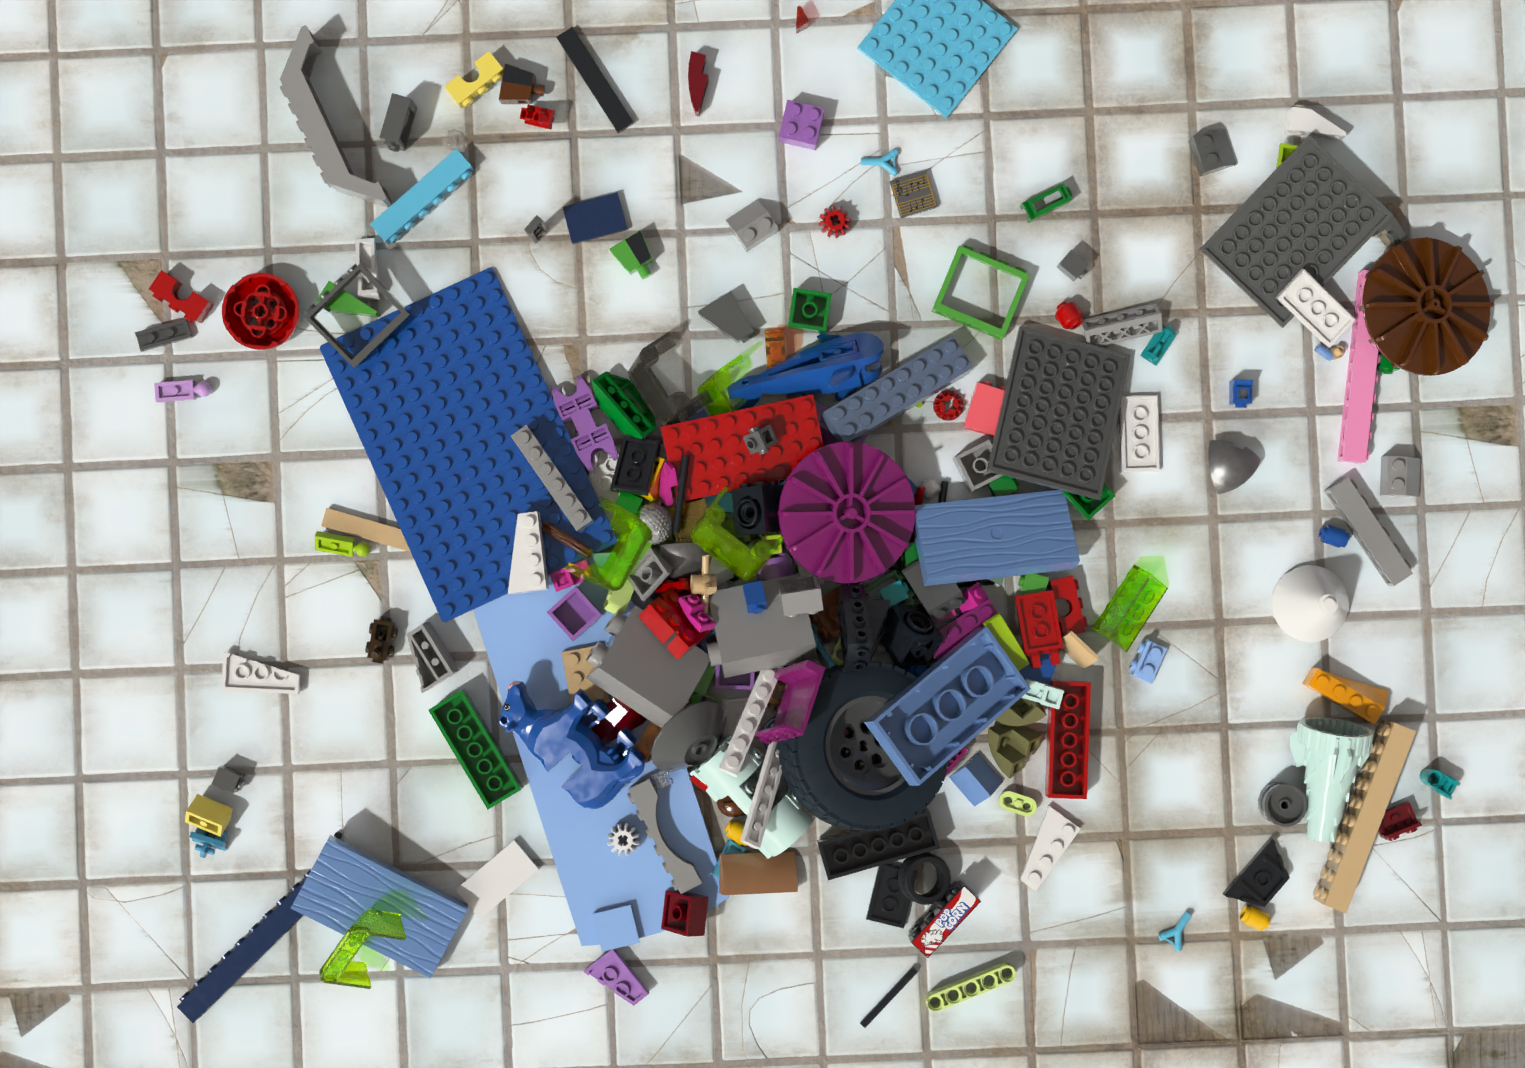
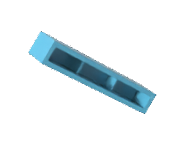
(422, 197)

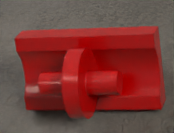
(538, 116)

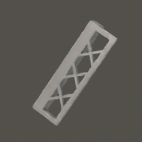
(1122, 322)

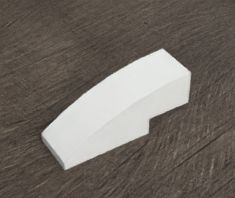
(367, 255)

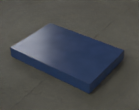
(595, 218)

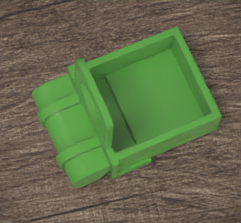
(702, 686)

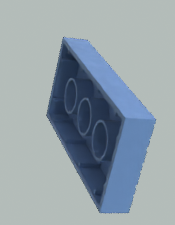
(994, 537)
(947, 706)
(352, 881)

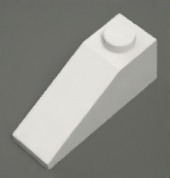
(1307, 122)

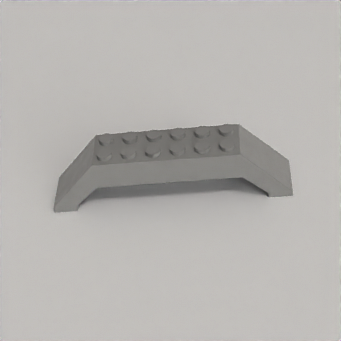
(316, 126)

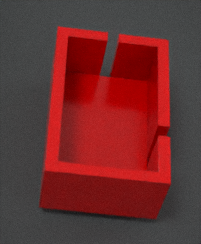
(667, 617)

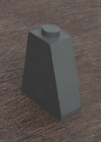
(728, 318)

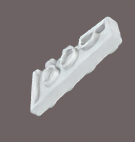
(253, 676)
(1051, 842)

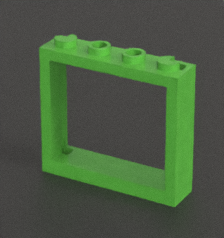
(967, 320)

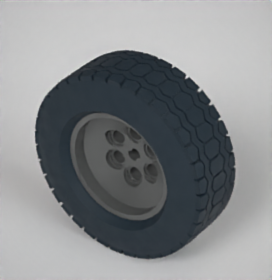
(829, 784)

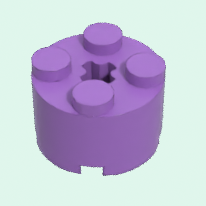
(776, 568)

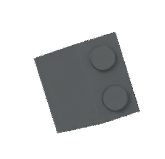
(1212, 151)

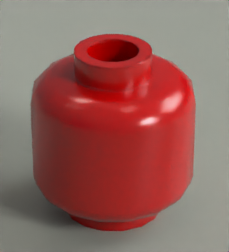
(1069, 315)

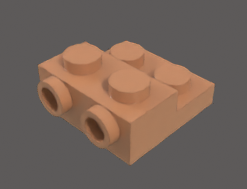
(828, 618)

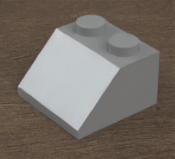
(752, 225)
(1400, 476)
(800, 595)

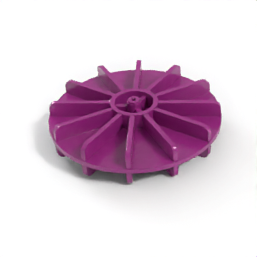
(846, 512)

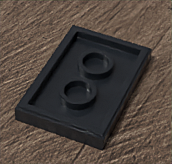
(635, 466)
(887, 901)

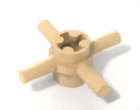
(704, 582)

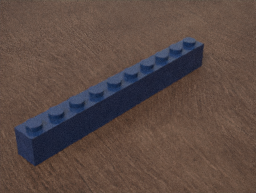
(239, 961)

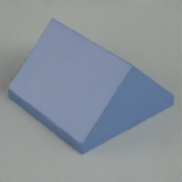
(976, 779)

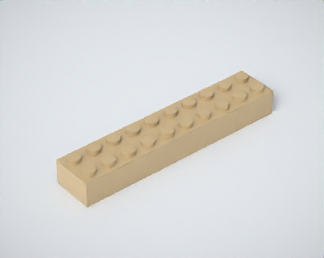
(1363, 816)

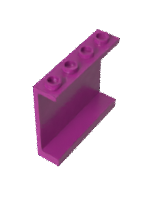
(797, 702)

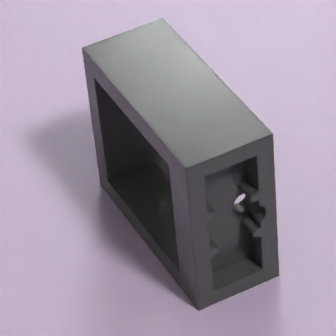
(398, 122)

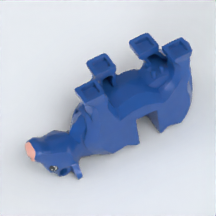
(568, 730)

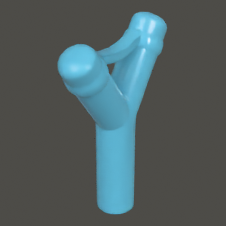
(883, 161)
(1176, 932)

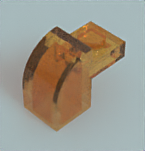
(774, 347)

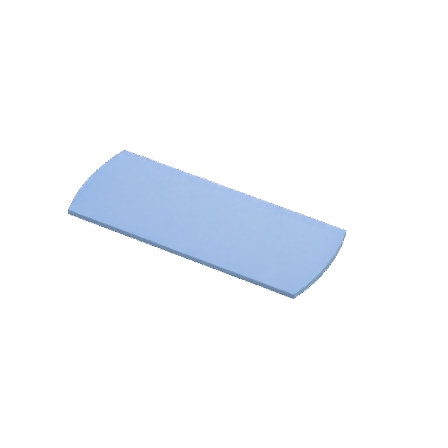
(528, 648)

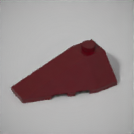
(618, 718)

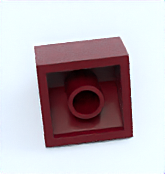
(685, 913)

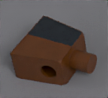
(519, 86)

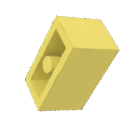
(208, 815)

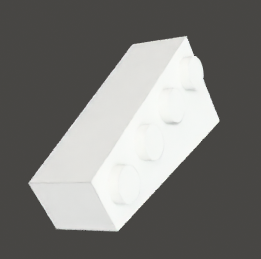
(528, 558)

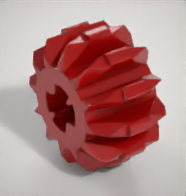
(828, 223)

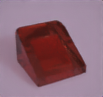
(801, 21)

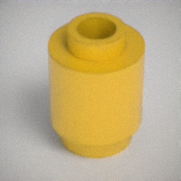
(734, 831)
(1255, 918)

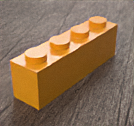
(1354, 696)

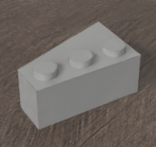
(431, 657)

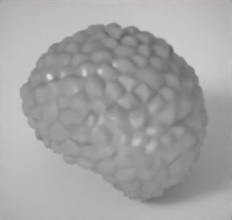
(658, 521)

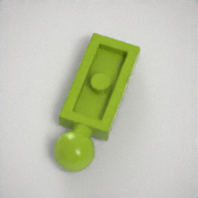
(340, 545)

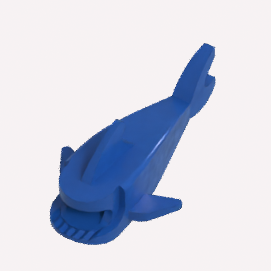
(833, 366)

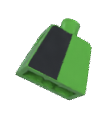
(633, 255)

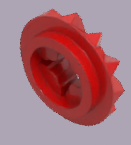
(939, 407)

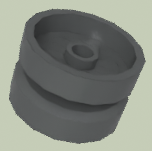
(1292, 810)

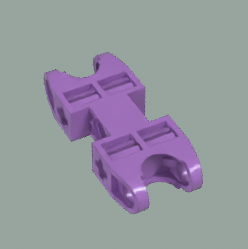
(579, 409)

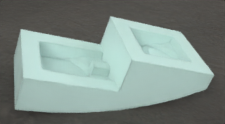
(1044, 694)

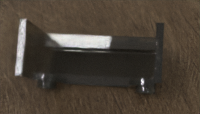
(665, 408)

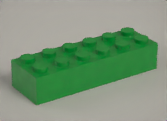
(476, 748)

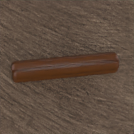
(567, 540)

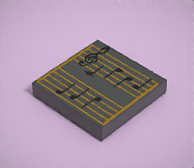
(913, 194)

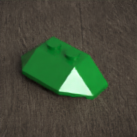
(623, 405)

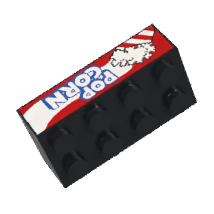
(943, 918)

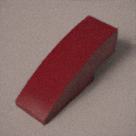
(697, 80)

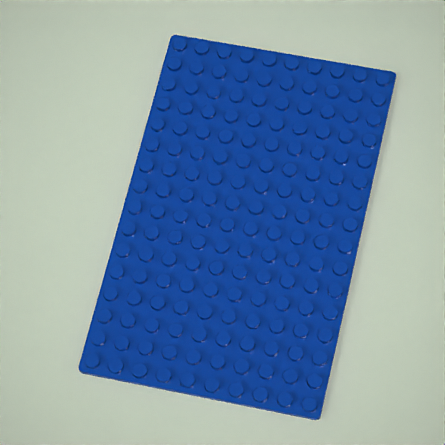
(438, 432)

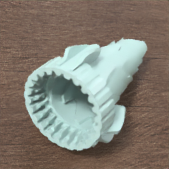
(1332, 757)

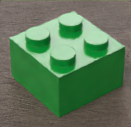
(809, 311)

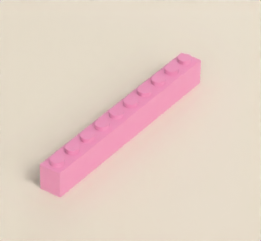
(1359, 388)

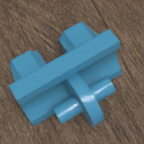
(217, 842)

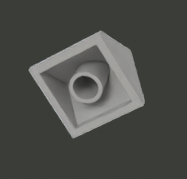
(649, 573)

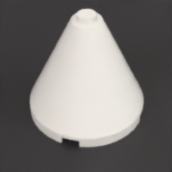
(1310, 603)

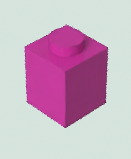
(973, 596)

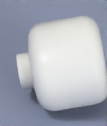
(932, 488)

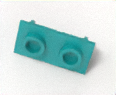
(1158, 345)

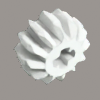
(616, 839)

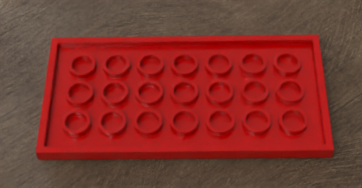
(721, 455)

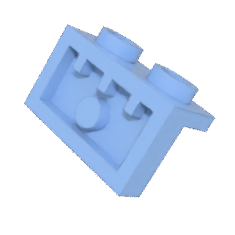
(1147, 661)

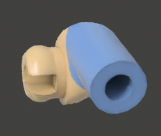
(1331, 353)

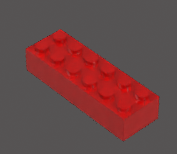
(1068, 742)

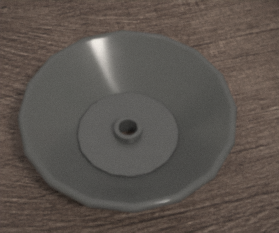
(689, 736)

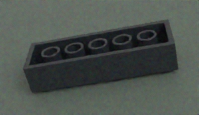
(864, 850)

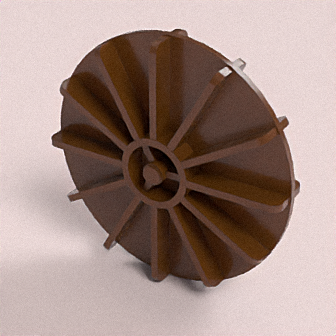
(1426, 306)

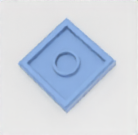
(616, 927)

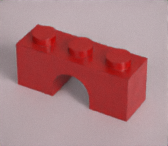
(166, 288)
(1067, 589)

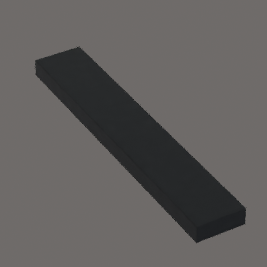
(595, 80)

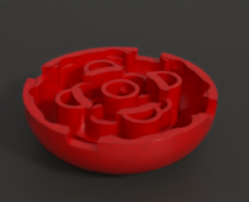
(238, 310)

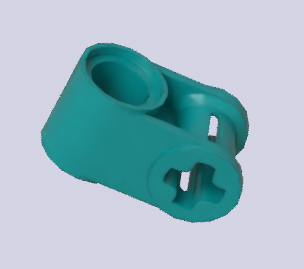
(1441, 783)

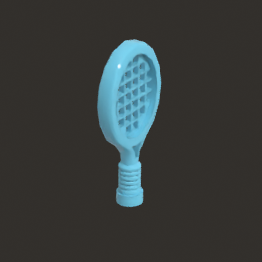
(827, 658)

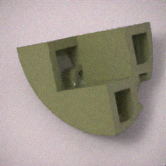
(1022, 713)
(1012, 746)

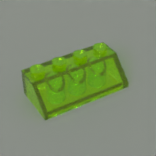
(1130, 608)

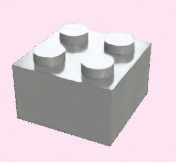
(973, 466)

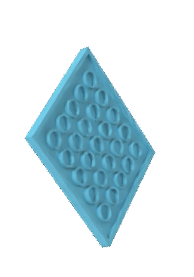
(937, 46)

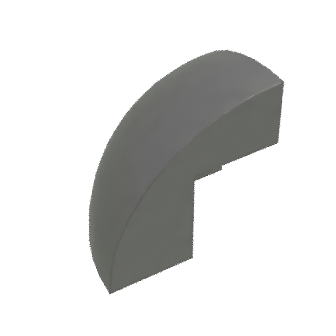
(1230, 465)
(684, 558)

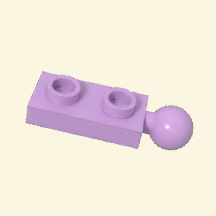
(180, 390)

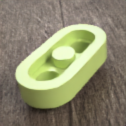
(1017, 802)

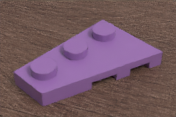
(618, 976)

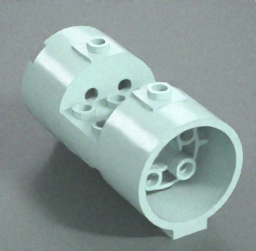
(787, 817)

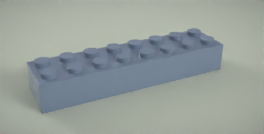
(897, 391)

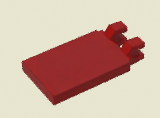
(1039, 626)

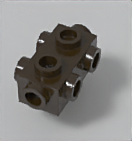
(380, 644)

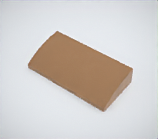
(756, 874)

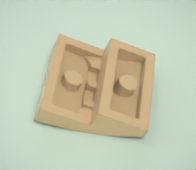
(1078, 650)

